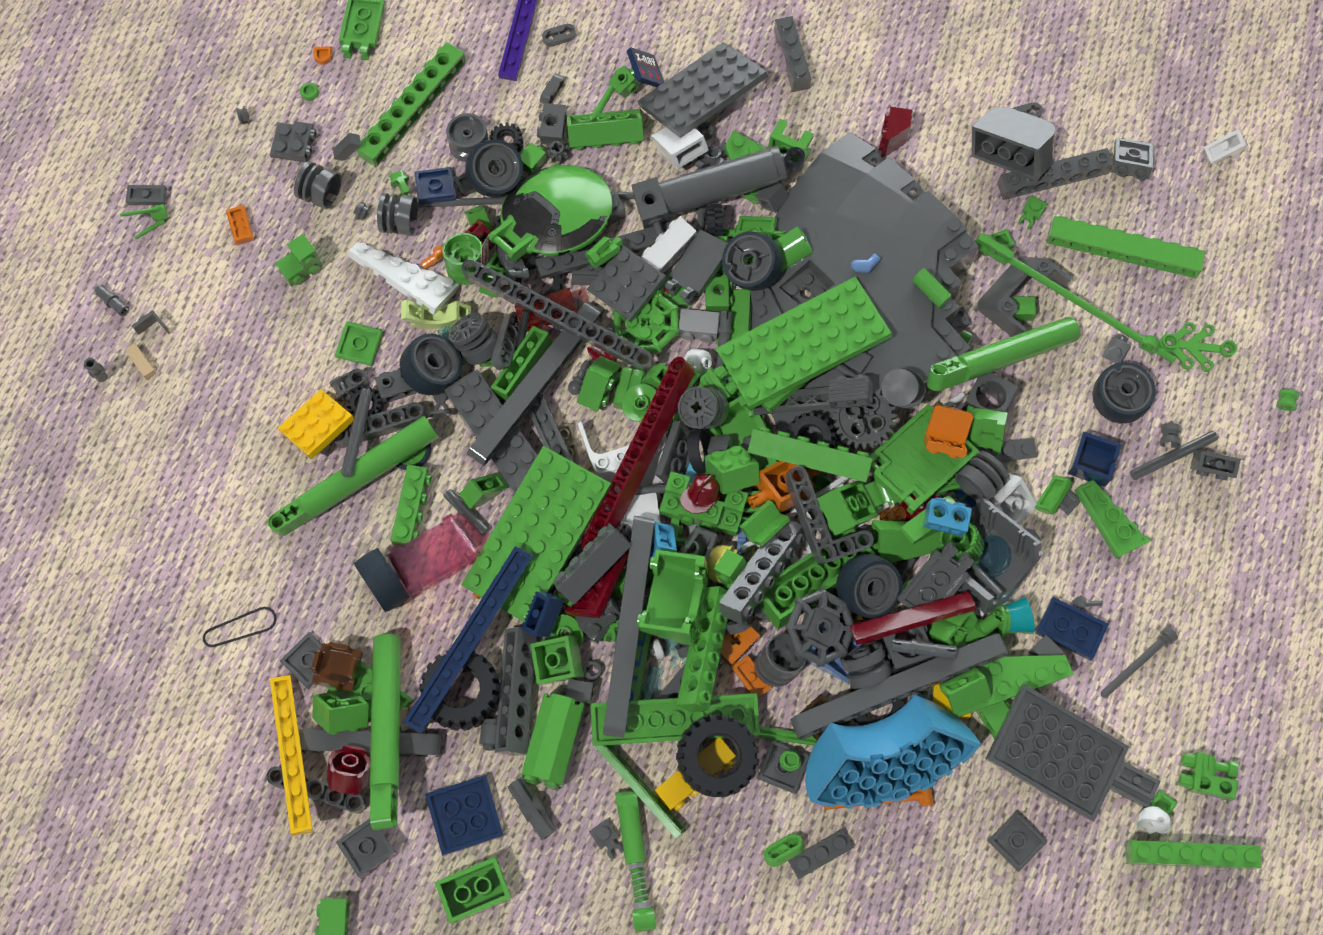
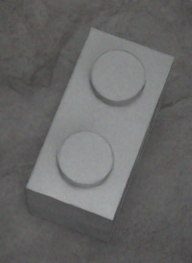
(698, 325)

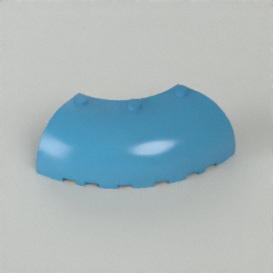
(887, 756)

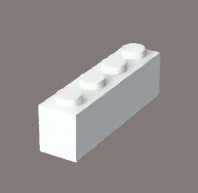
(670, 245)

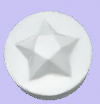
(656, 649)

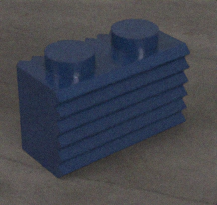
(542, 614)

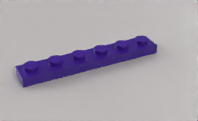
(517, 39)

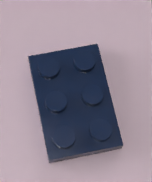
(1072, 628)

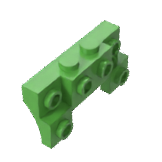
(720, 517)

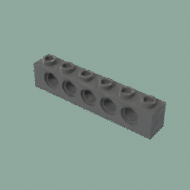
(1059, 174)
(761, 573)
(515, 693)

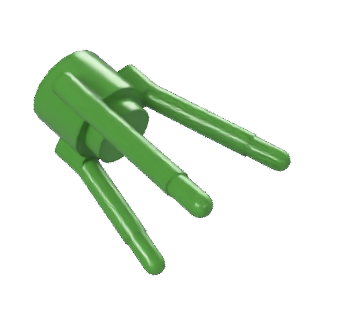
(157, 213)

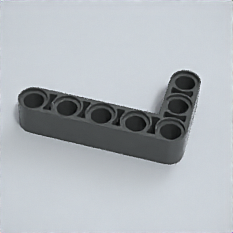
(819, 523)

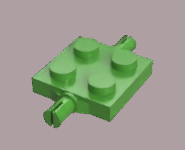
(763, 225)

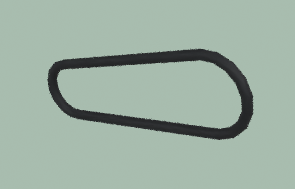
(244, 636)

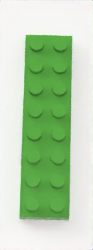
(665, 721)

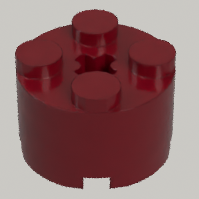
(348, 770)

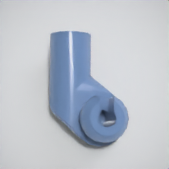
(865, 266)

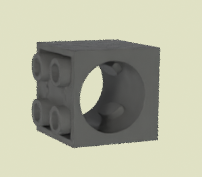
(994, 386)
(898, 662)

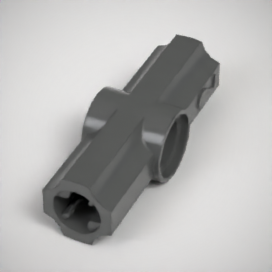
(531, 808)

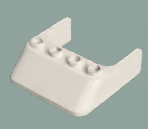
(606, 464)

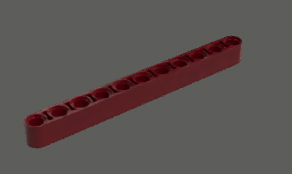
(642, 448)

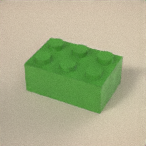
(847, 507)
(473, 890)

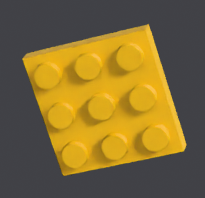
(316, 424)

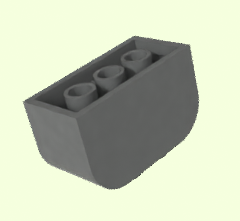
(1014, 141)

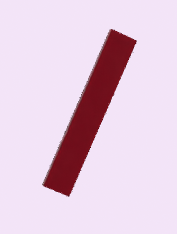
(912, 618)

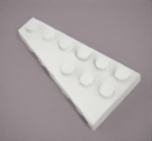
(407, 278)

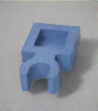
(741, 538)

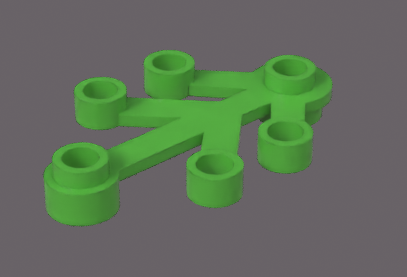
(1194, 347)

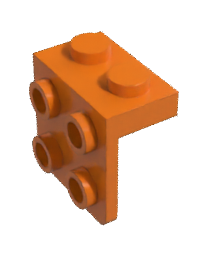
(948, 431)

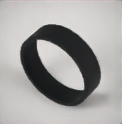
(693, 448)

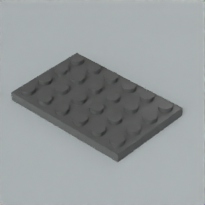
(702, 89)
(1057, 752)

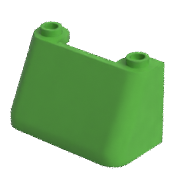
(741, 423)
(675, 597)

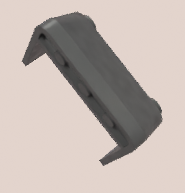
(1000, 307)

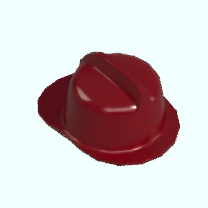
(701, 494)

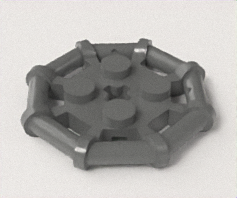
(810, 627)

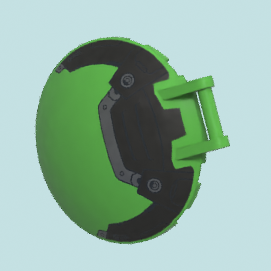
(553, 212)

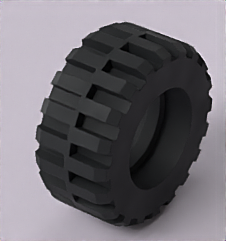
(483, 705)
(746, 756)

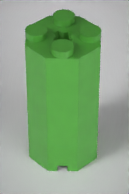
(552, 741)

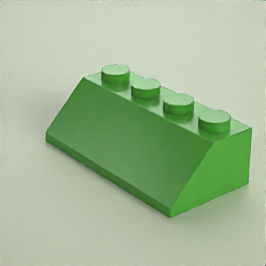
(609, 128)

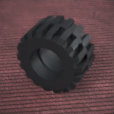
(815, 420)

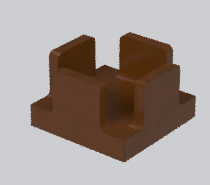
(336, 666)

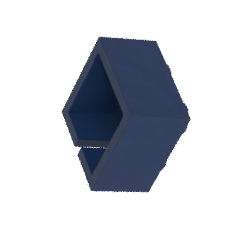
(1093, 457)

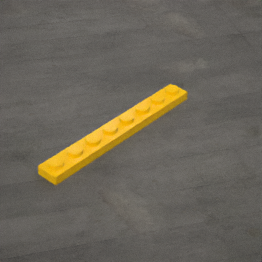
(291, 756)

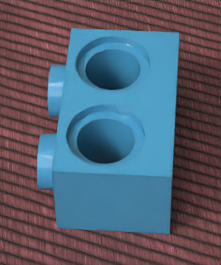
(947, 522)
(662, 539)

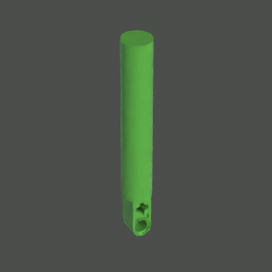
(1002, 353)
(366, 469)
(385, 731)

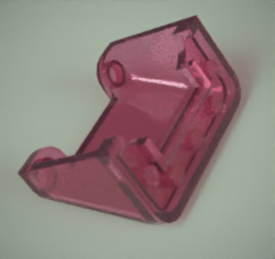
(433, 554)

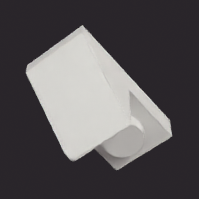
(1226, 146)

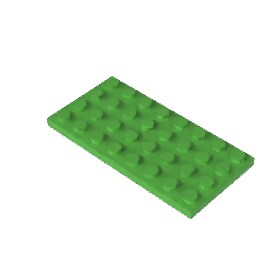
(803, 343)
(543, 520)

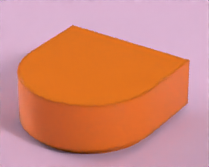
(323, 54)

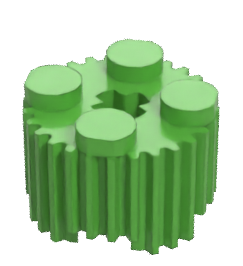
(971, 543)

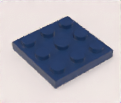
(464, 815)

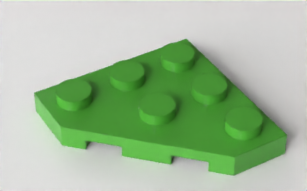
(740, 146)

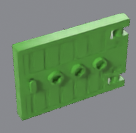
(910, 467)

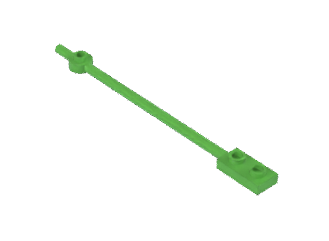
(1004, 255)

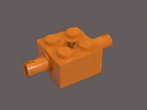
(774, 487)

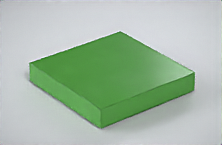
(359, 343)

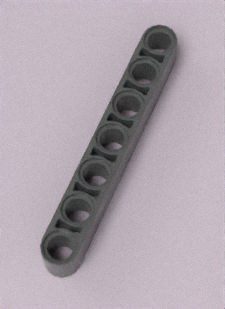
(410, 743)

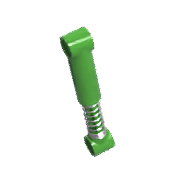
(635, 858)

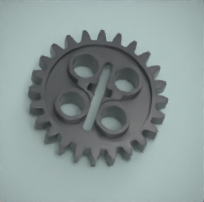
(882, 412)

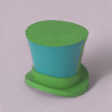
(1017, 618)

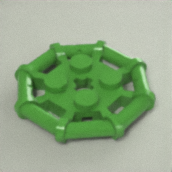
(657, 324)

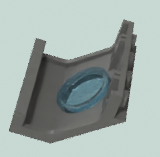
(1006, 558)

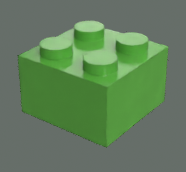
(733, 469)
(557, 660)

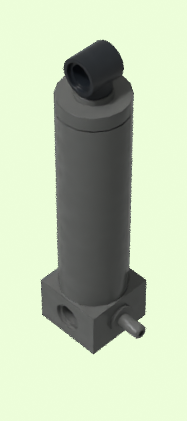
(712, 184)

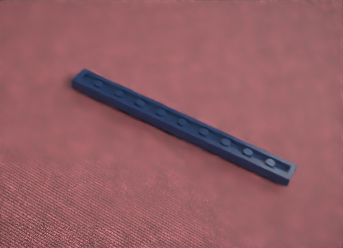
(468, 640)

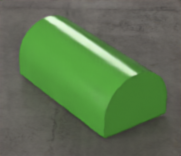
(932, 288)

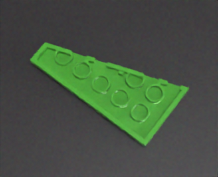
(1009, 673)

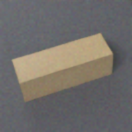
(140, 361)

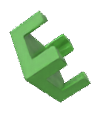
(785, 143)

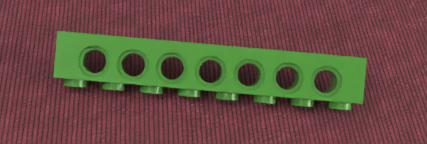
(421, 100)

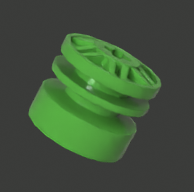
(456, 251)

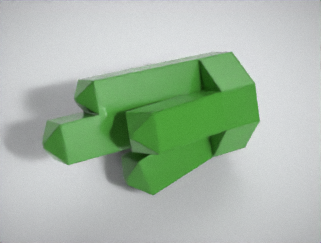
(603, 251)

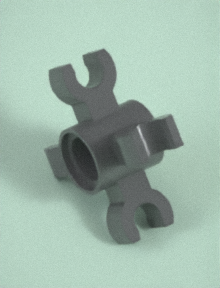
(712, 157)

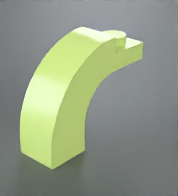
(423, 319)

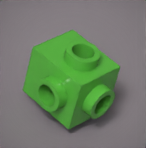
(624, 81)

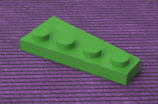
(1113, 526)

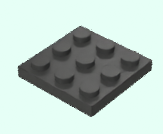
(626, 283)

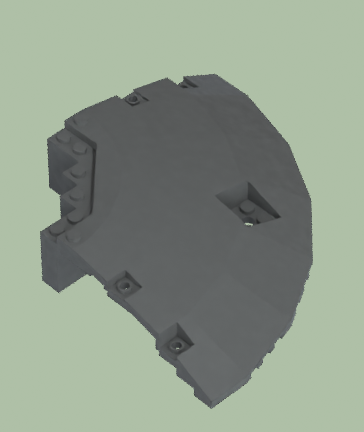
(862, 210)

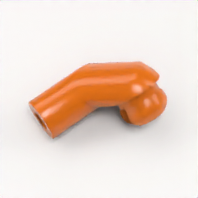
(434, 258)

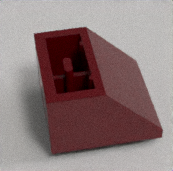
(895, 129)

